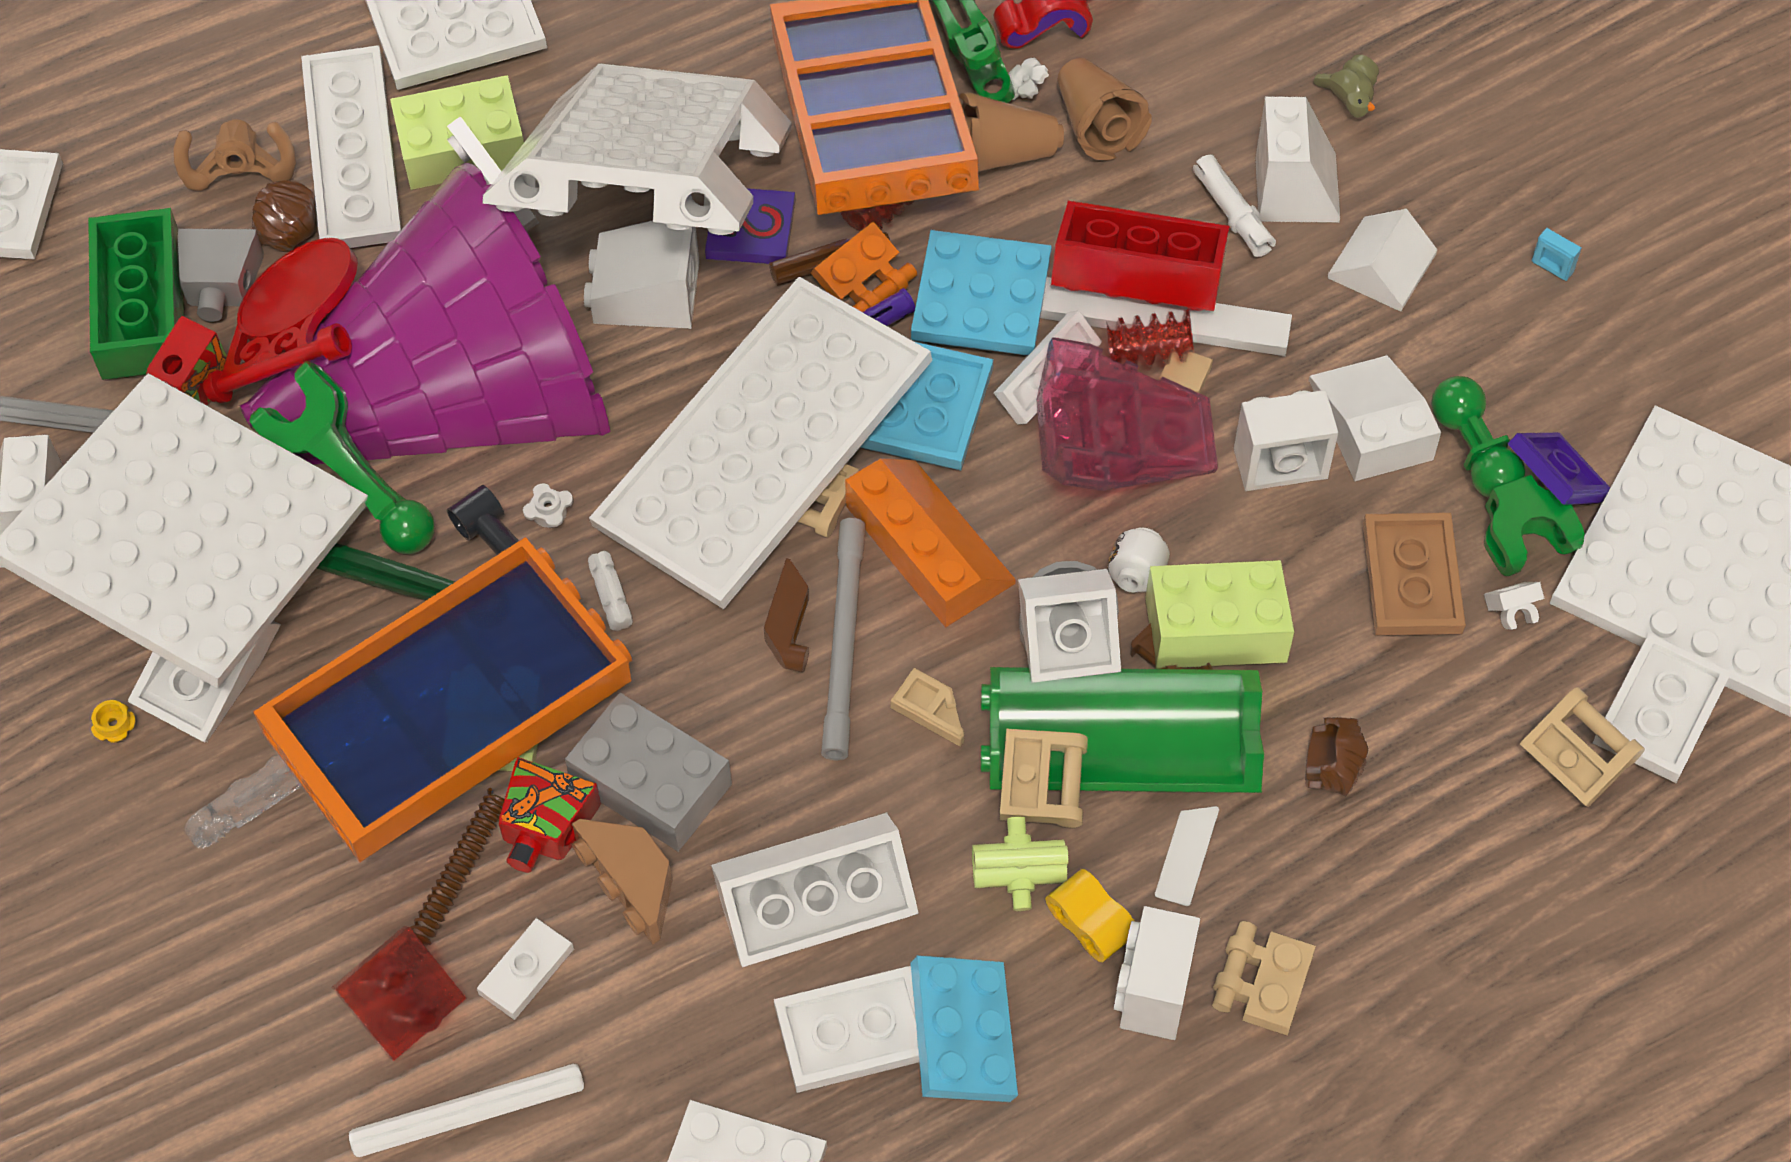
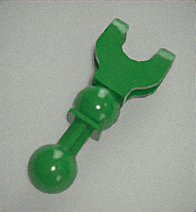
(1515, 501)

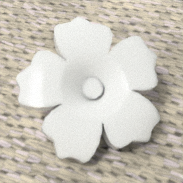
(1027, 76)

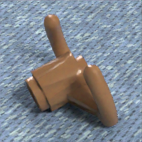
(235, 154)

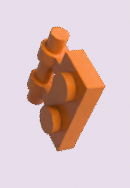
(858, 261)

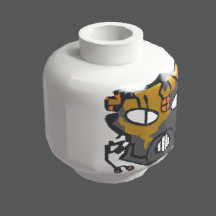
(1133, 556)

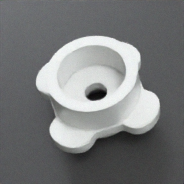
(548, 516)

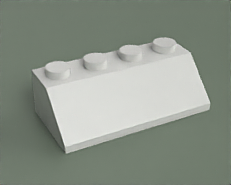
(815, 889)

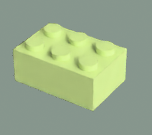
(423, 130)
(1219, 614)

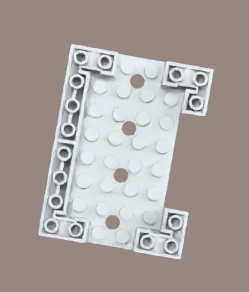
(646, 135)

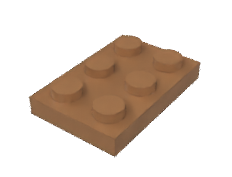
(1413, 574)

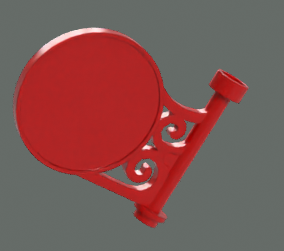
(284, 314)

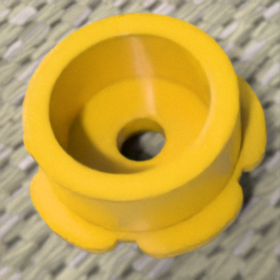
(108, 712)

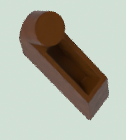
(786, 619)

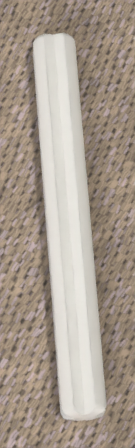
(466, 1110)

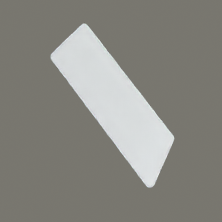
(1186, 855)

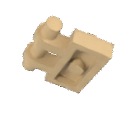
(1278, 981)

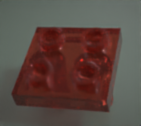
(399, 993)

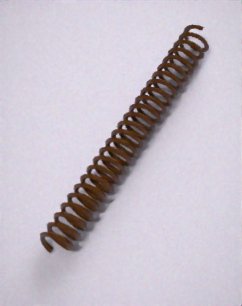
(460, 868)

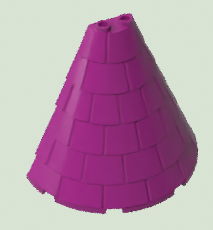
(453, 339)

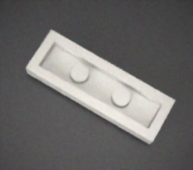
(1021, 388)

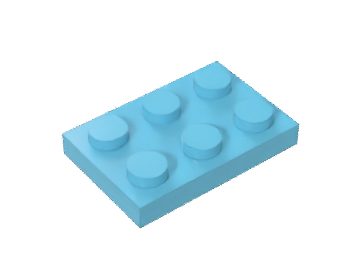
(963, 1029)

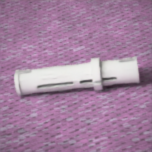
(1241, 216)

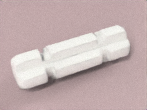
(610, 591)

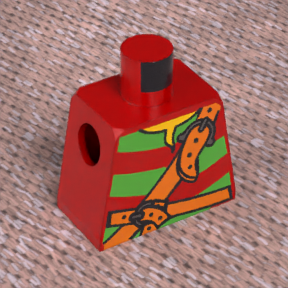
(188, 358)
(541, 812)

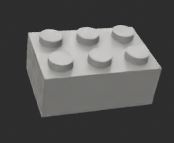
(650, 771)

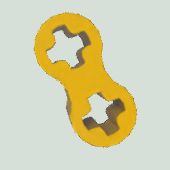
(1090, 915)

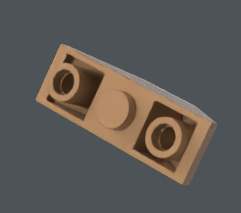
(629, 870)

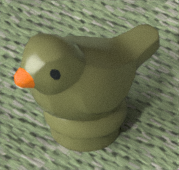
(1353, 84)

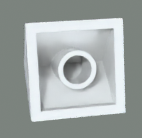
(1385, 258)

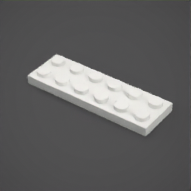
(351, 146)

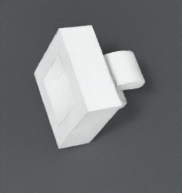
(1512, 599)

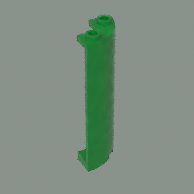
(1141, 727)

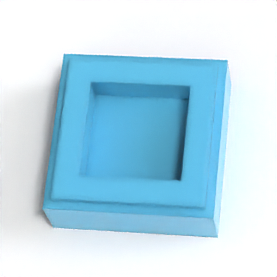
(1556, 254)

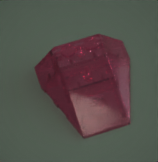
(1115, 425)

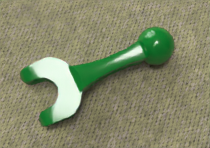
(976, 48)
(321, 431)

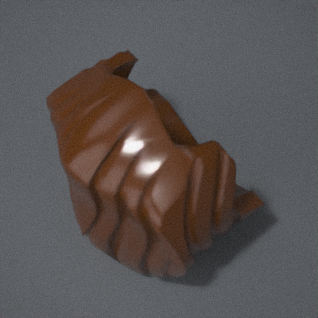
(284, 214)
(1335, 755)

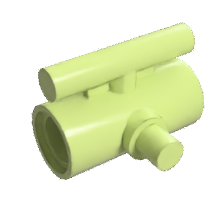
(1019, 863)

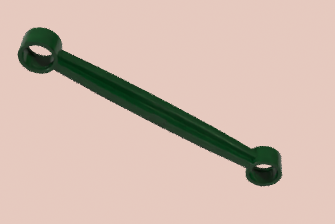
(382, 572)

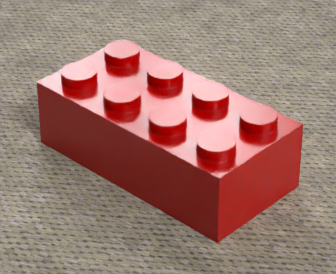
(1140, 255)

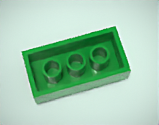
(132, 289)

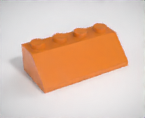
(926, 538)

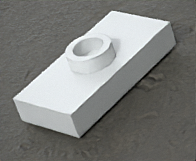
(525, 968)

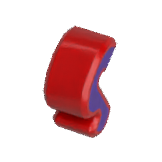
(1027, 20)

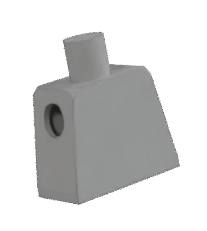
(217, 267)

